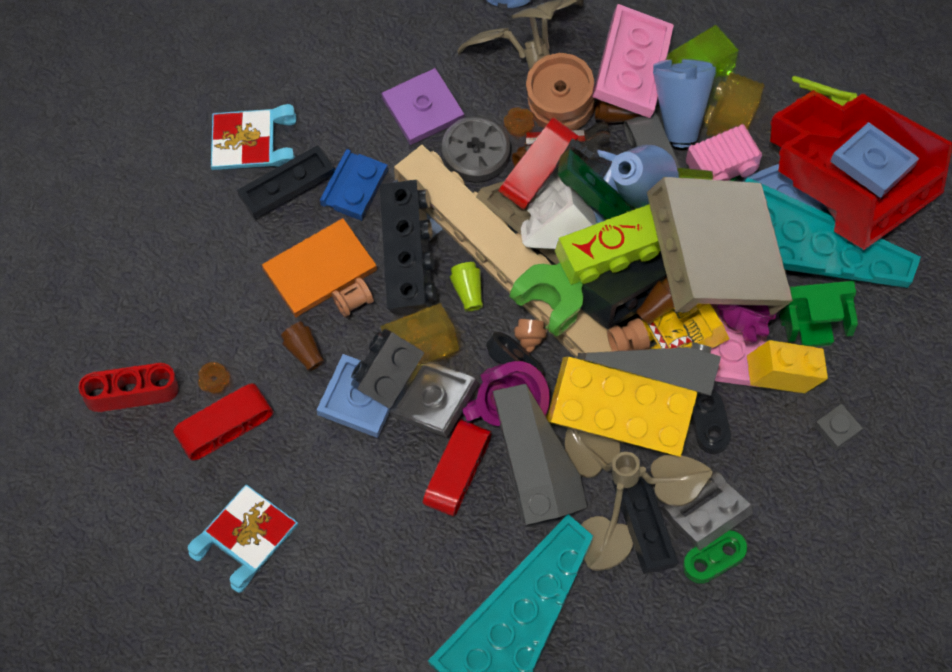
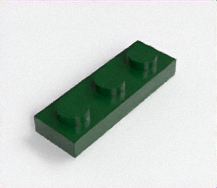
(591, 186)

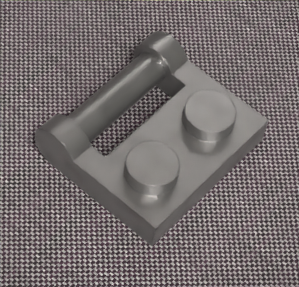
(713, 517)

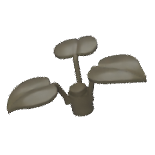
(535, 48)
(675, 480)

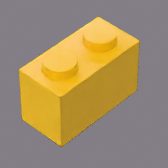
(787, 366)

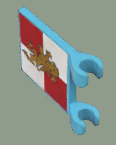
(247, 138)
(248, 532)

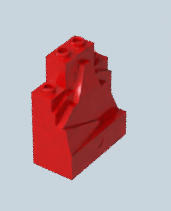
(818, 127)

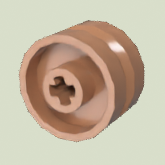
(562, 89)

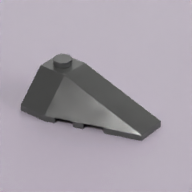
(680, 366)
(539, 466)

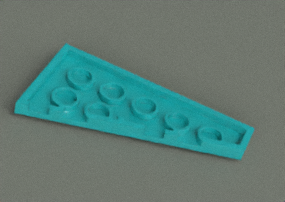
(812, 246)
(520, 614)

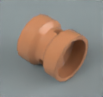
(630, 337)

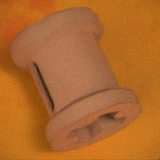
(352, 297)

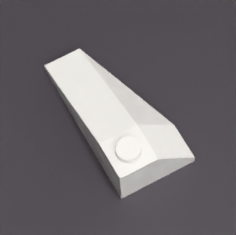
(555, 214)

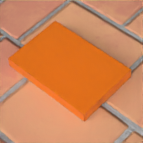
(318, 267)

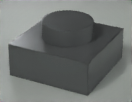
(838, 427)

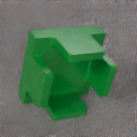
(816, 308)

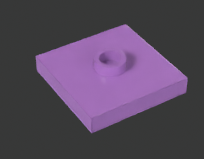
(422, 106)

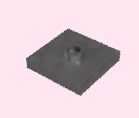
(434, 398)

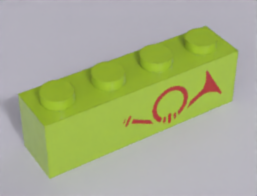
(608, 245)

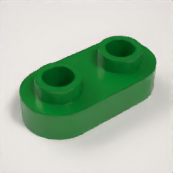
(714, 558)

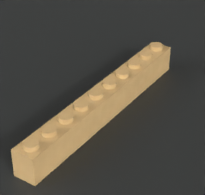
(491, 242)

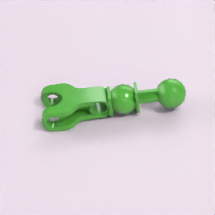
(552, 286)

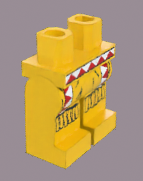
(683, 328)

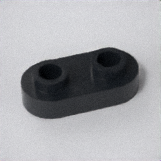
(505, 349)
(711, 418)

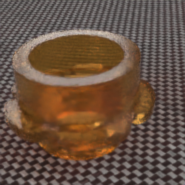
(518, 128)
(213, 369)

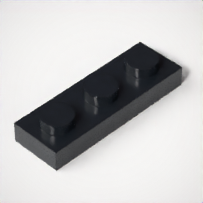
(286, 182)
(647, 527)

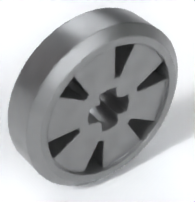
(493, 147)

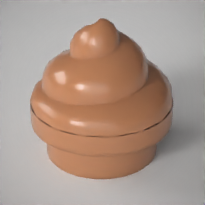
(524, 333)

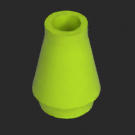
(467, 283)

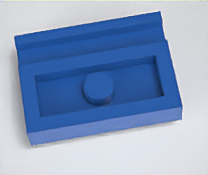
(354, 185)

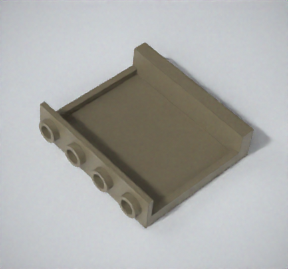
(718, 243)

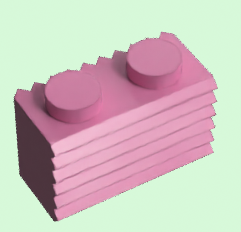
(726, 154)

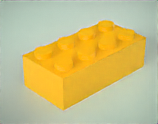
(621, 406)

